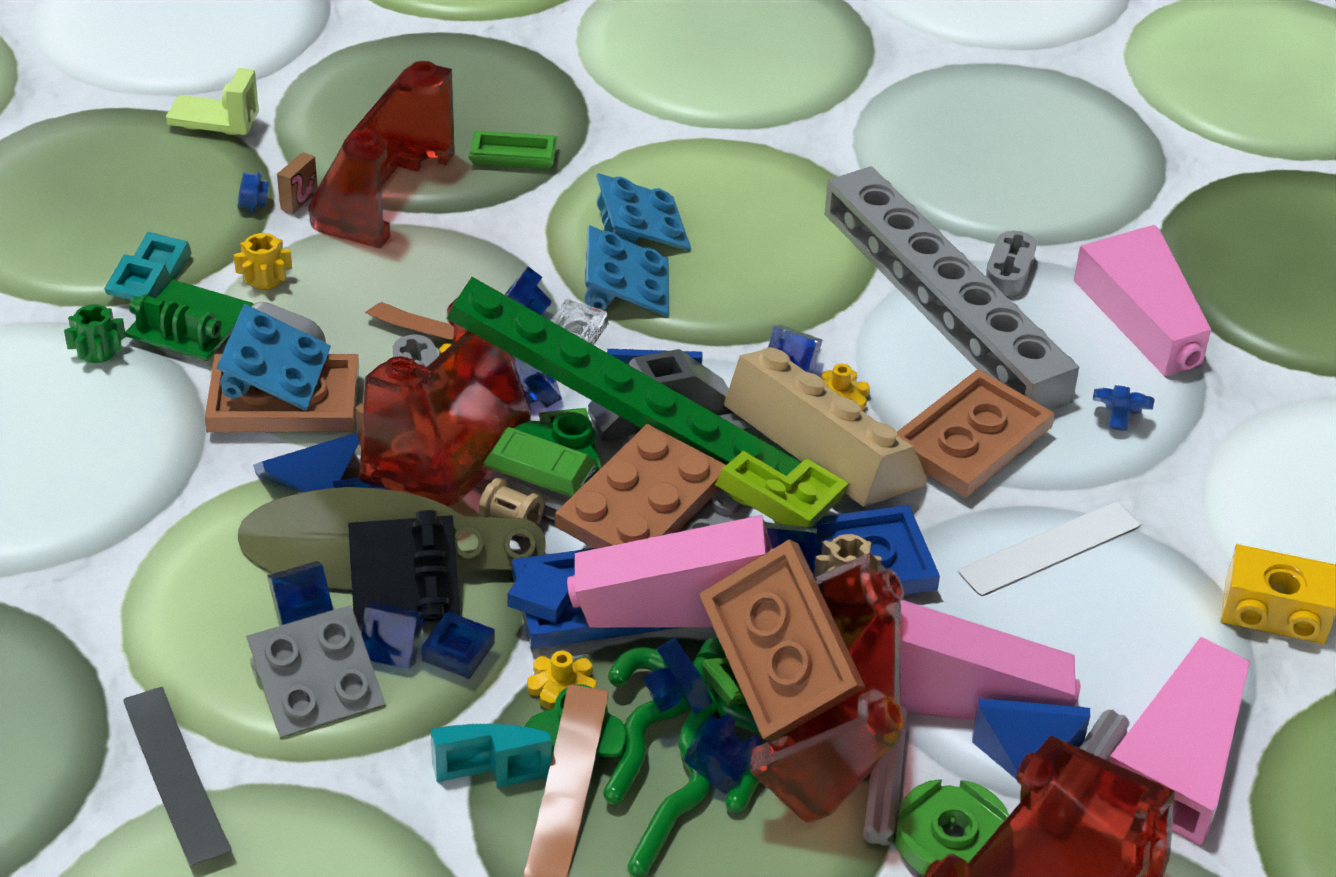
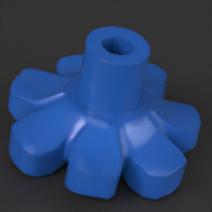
(1122, 404)

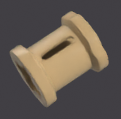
(499, 496)

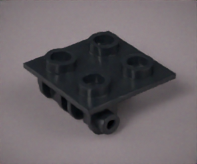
(405, 565)

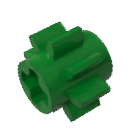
(95, 333)

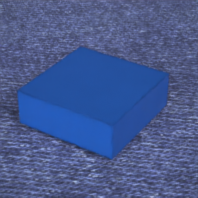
(540, 591)

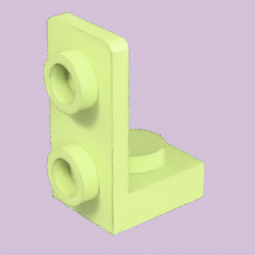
(230, 115)

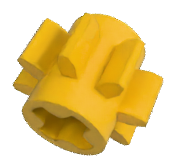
(263, 261)

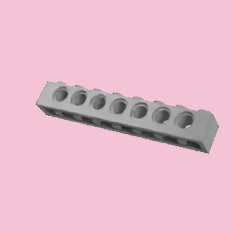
(949, 288)

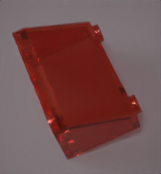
(400, 130)
(439, 422)
(836, 750)
(1075, 821)

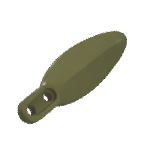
(316, 522)

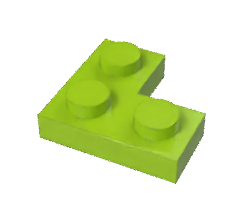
(788, 500)

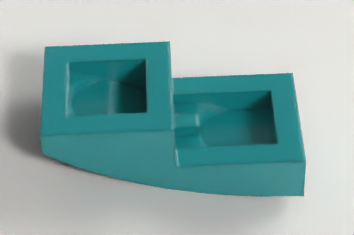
(151, 267)
(509, 751)

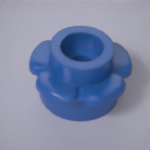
(252, 191)

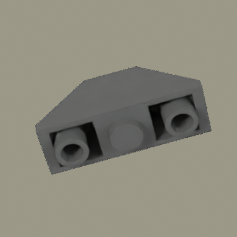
(675, 371)

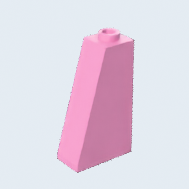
(1145, 297)
(662, 576)
(957, 661)
(1189, 734)

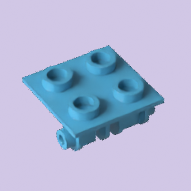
(640, 212)
(624, 272)
(271, 358)

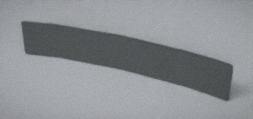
(176, 776)

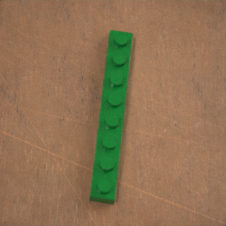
(604, 377)

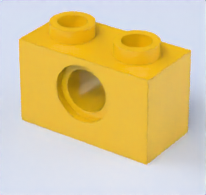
(1280, 594)

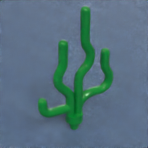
(635, 752)

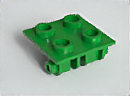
(185, 319)

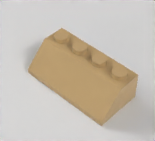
(822, 426)

